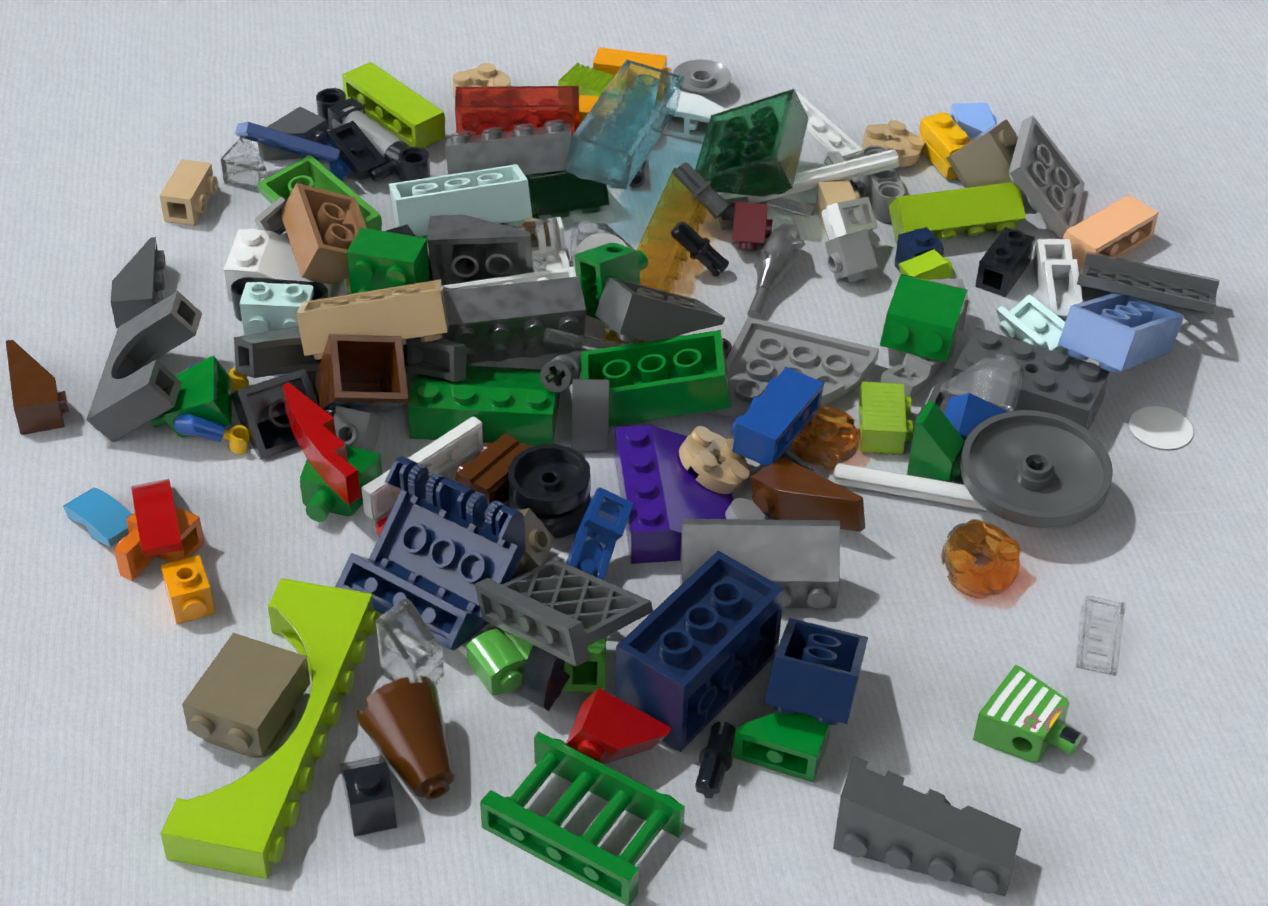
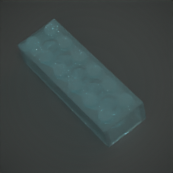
(624, 125)

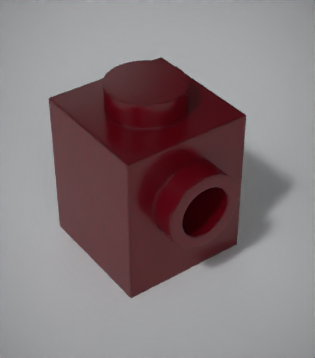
(750, 225)

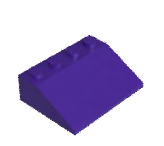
(660, 492)

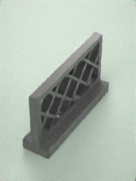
(1149, 282)
(521, 612)

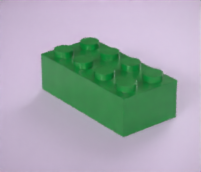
(662, 377)

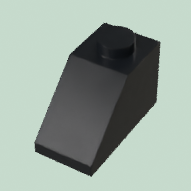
(369, 795)

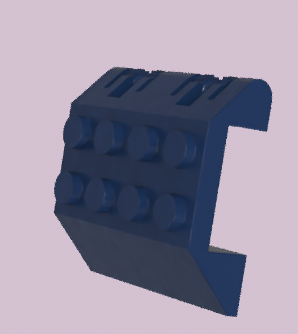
(436, 550)

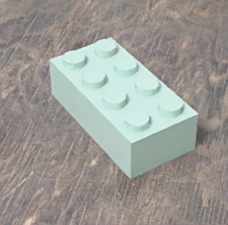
(486, 194)

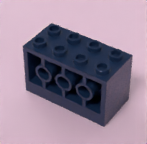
(700, 647)

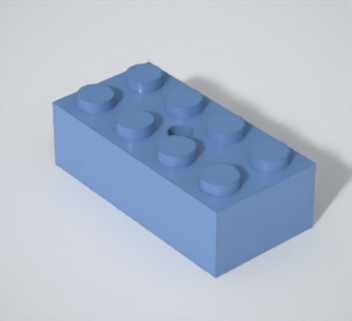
(1119, 331)

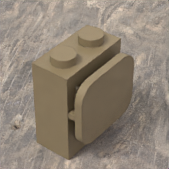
(247, 696)

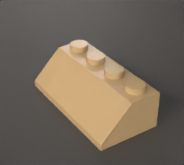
(393, 311)

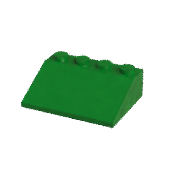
(499, 397)

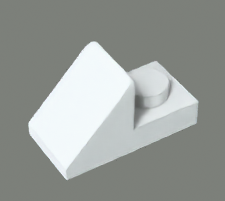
(848, 217)

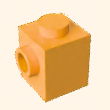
(191, 596)

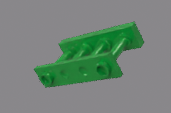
(580, 854)

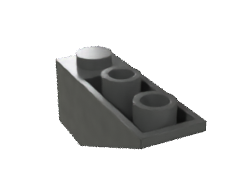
(138, 283)

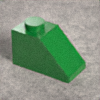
(935, 446)
(783, 743)

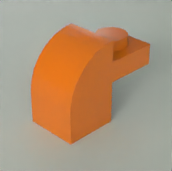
(129, 551)

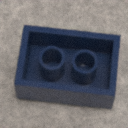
(816, 671)

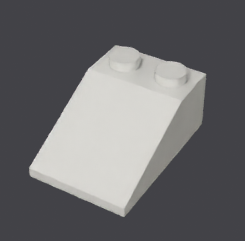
(262, 256)

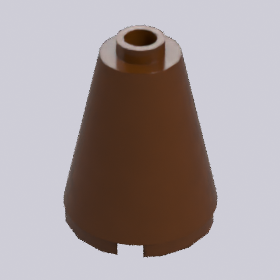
(411, 734)

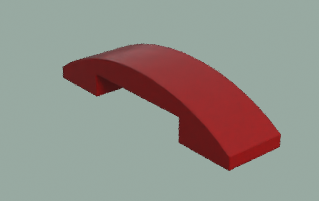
(156, 518)

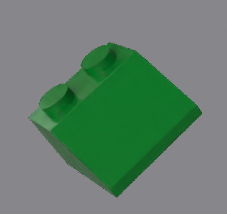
(924, 318)

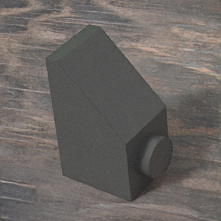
(300, 124)

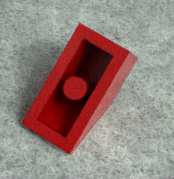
(613, 729)

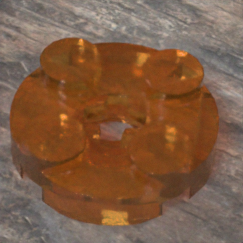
(829, 451)
(989, 540)

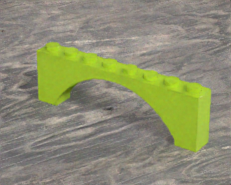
(246, 821)

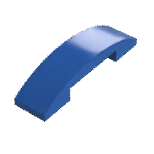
(598, 533)

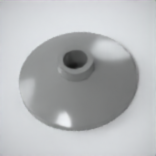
(703, 76)

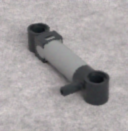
(401, 159)

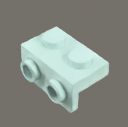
(272, 305)
(1032, 323)

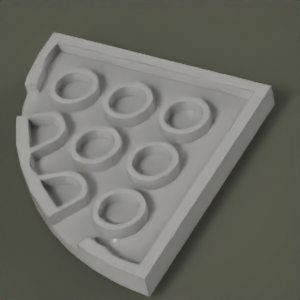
(768, 347)

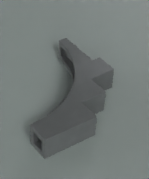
(283, 353)

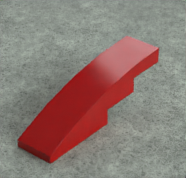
(318, 440)

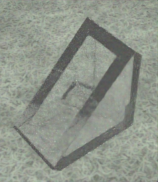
(243, 166)

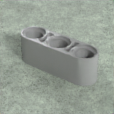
(882, 187)

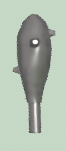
(774, 263)

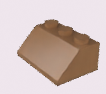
(321, 231)

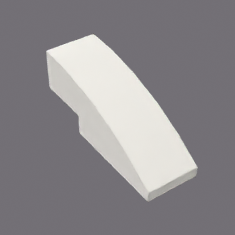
(1057, 275)

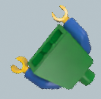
(206, 405)

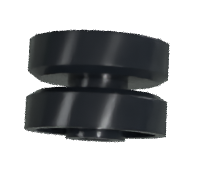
(553, 485)

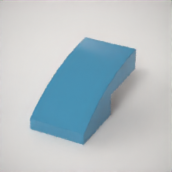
(101, 515)

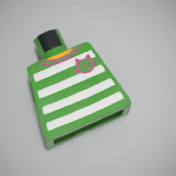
(1026, 718)

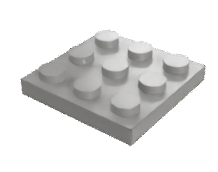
(1046, 177)

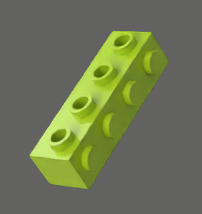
(395, 105)
(959, 211)

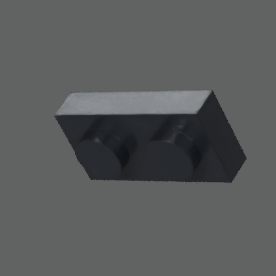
(355, 149)

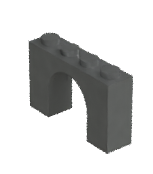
(133, 381)

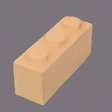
(1113, 230)

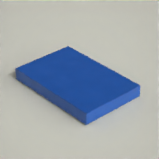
(286, 142)

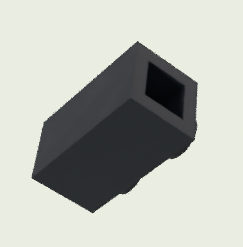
(1005, 261)

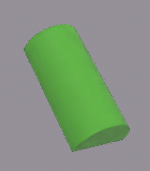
(314, 174)

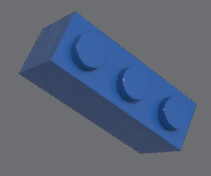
(777, 416)

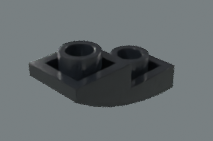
(543, 678)

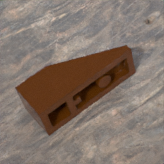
(34, 393)
(799, 494)

